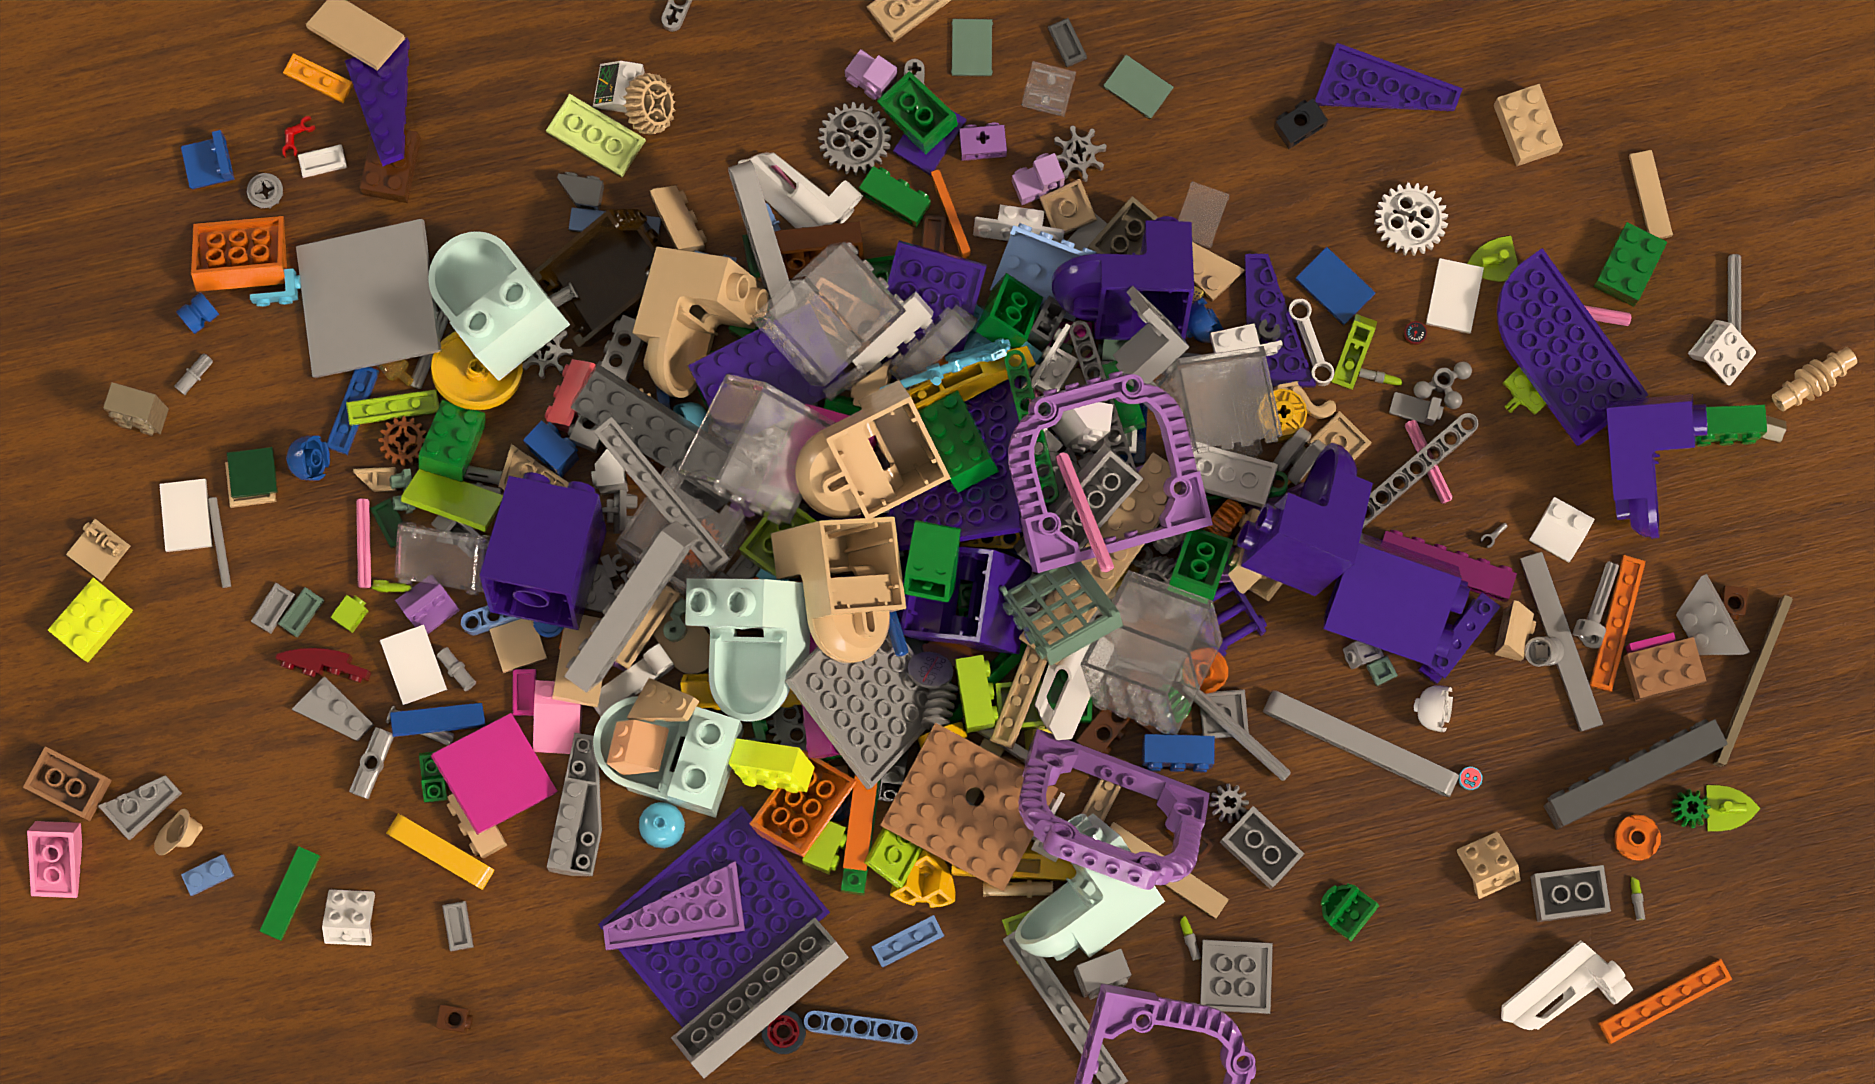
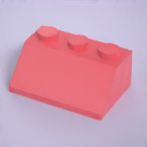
(561, 413)

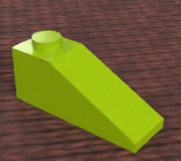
(1354, 351)

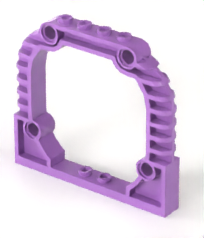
(1183, 511)
(1180, 802)
(1119, 1008)

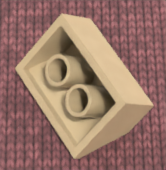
(677, 219)
(1240, 576)

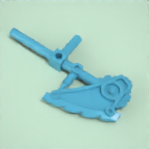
(958, 360)

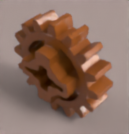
(393, 440)

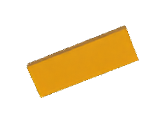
(318, 78)

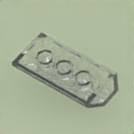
(935, 344)

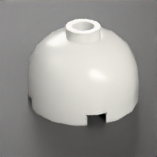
(1434, 707)

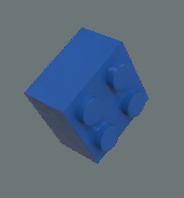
(551, 449)

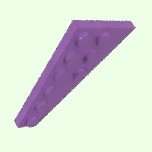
(694, 911)

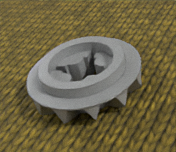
(255, 187)

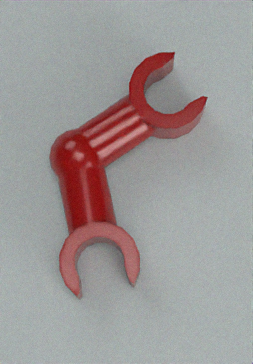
(291, 131)

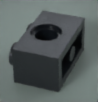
(1294, 134)

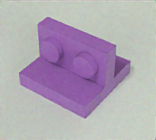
(427, 605)

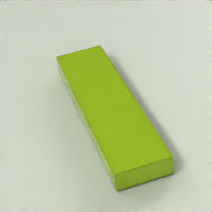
(392, 406)

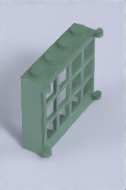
(1044, 584)

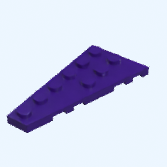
(1371, 82)
(384, 101)
(1267, 302)

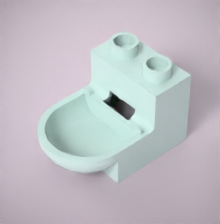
(492, 301)
(750, 672)
(701, 767)
(1086, 909)

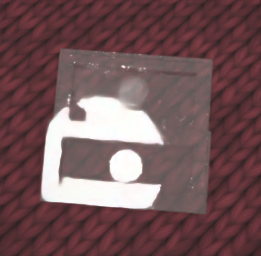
(1048, 88)

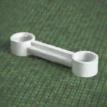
(1310, 341)

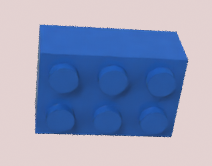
(1178, 752)

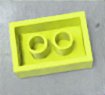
(90, 620)
(771, 765)

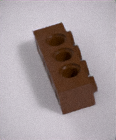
(1103, 721)

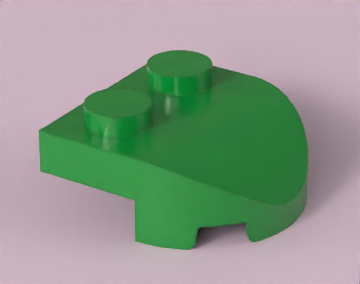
(1347, 909)

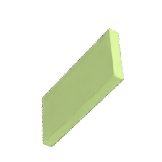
(595, 135)

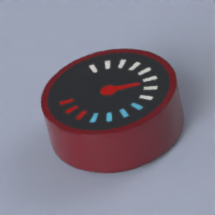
(1415, 333)

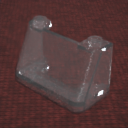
(440, 557)

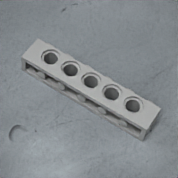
(622, 328)

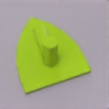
(1497, 259)
(1728, 808)

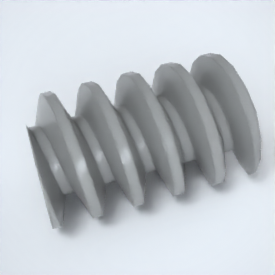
(937, 706)

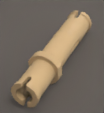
(1020, 889)

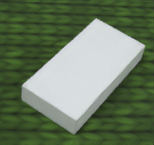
(322, 161)

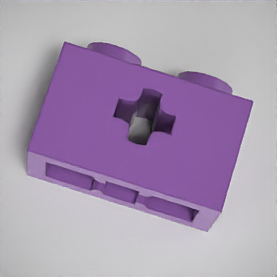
(971, 145)

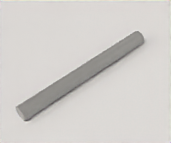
(219, 542)

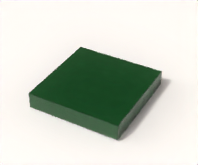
(252, 472)

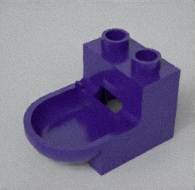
(1097, 284)
(1635, 433)
(1314, 535)
(987, 622)

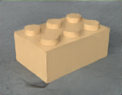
(1528, 125)

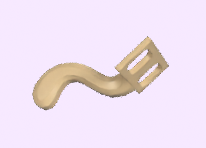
(1319, 412)

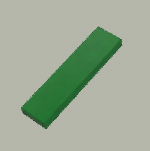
(290, 893)

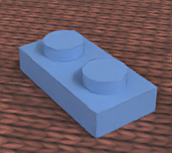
(207, 875)

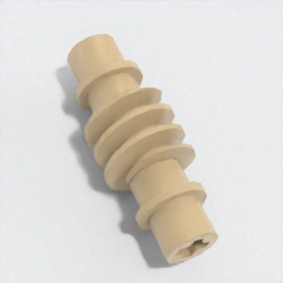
(1814, 378)

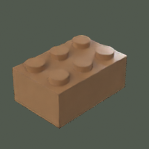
(1664, 669)
(67, 783)

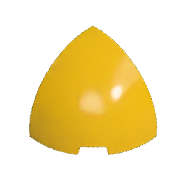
(927, 883)

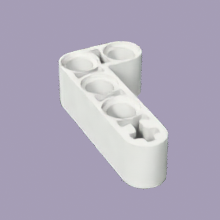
(631, 682)

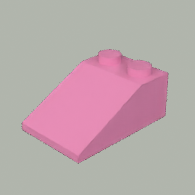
(554, 721)
(54, 858)

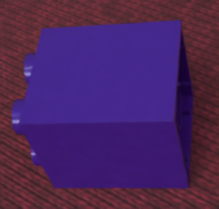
(543, 551)
(1397, 600)

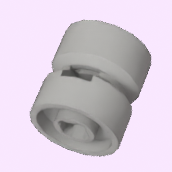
(1544, 651)

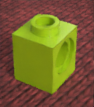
(350, 613)

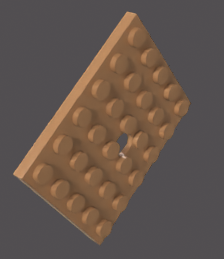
(936, 816)

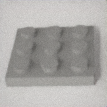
(1236, 976)

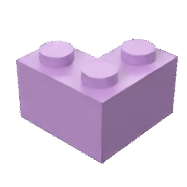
(871, 74)
(1039, 180)

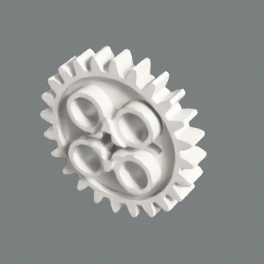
(1402, 236)

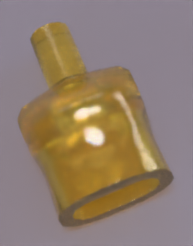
(396, 370)

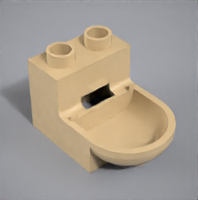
(683, 307)
(842, 473)
(844, 613)

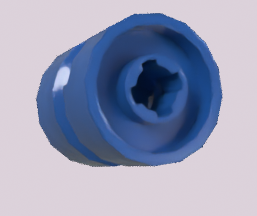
(197, 313)

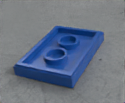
(1335, 286)

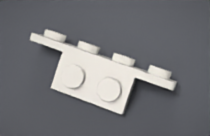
(1010, 216)
(1241, 338)
(1055, 366)

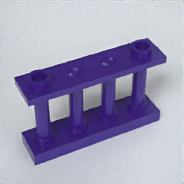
(1257, 622)
(1465, 630)

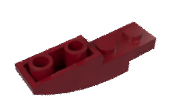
(316, 659)

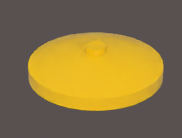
(466, 380)

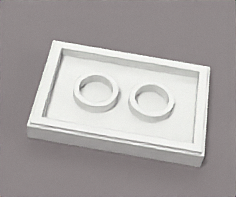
(1454, 296)
(185, 515)
(413, 664)

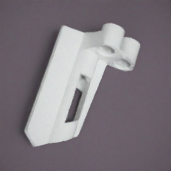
(807, 203)
(1072, 700)
(1573, 975)

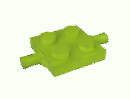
(1523, 392)

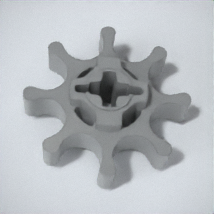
(1085, 148)
(550, 357)

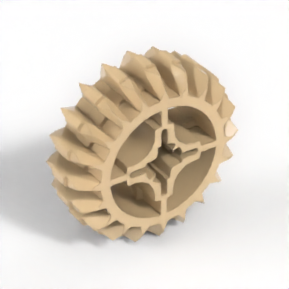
(649, 103)

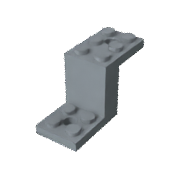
(1153, 346)

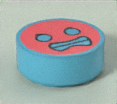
(1468, 778)

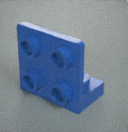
(208, 161)

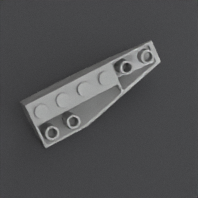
(579, 813)

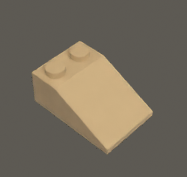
(1514, 631)

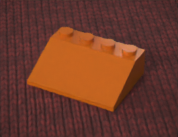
(238, 253)
(799, 818)

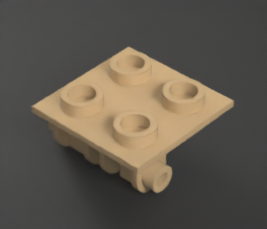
(98, 549)

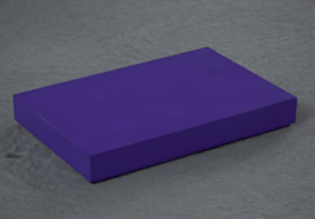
(927, 163)

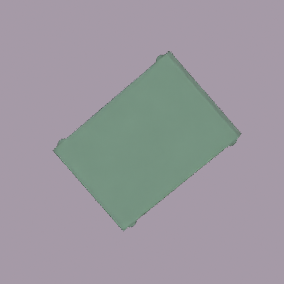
(972, 47)
(1138, 86)

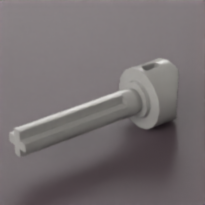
(1591, 628)

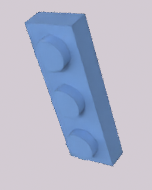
(908, 941)

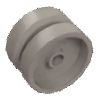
(1298, 455)

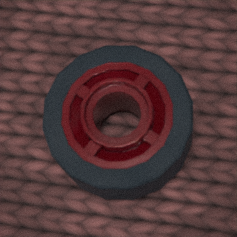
(788, 1044)

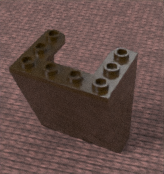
(607, 269)

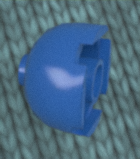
(1202, 322)
(308, 458)

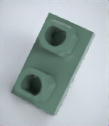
(402, 481)

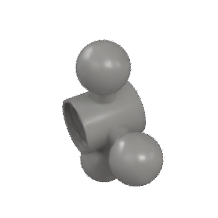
(1452, 398)

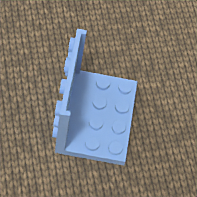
(1034, 260)

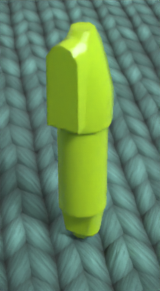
(385, 586)

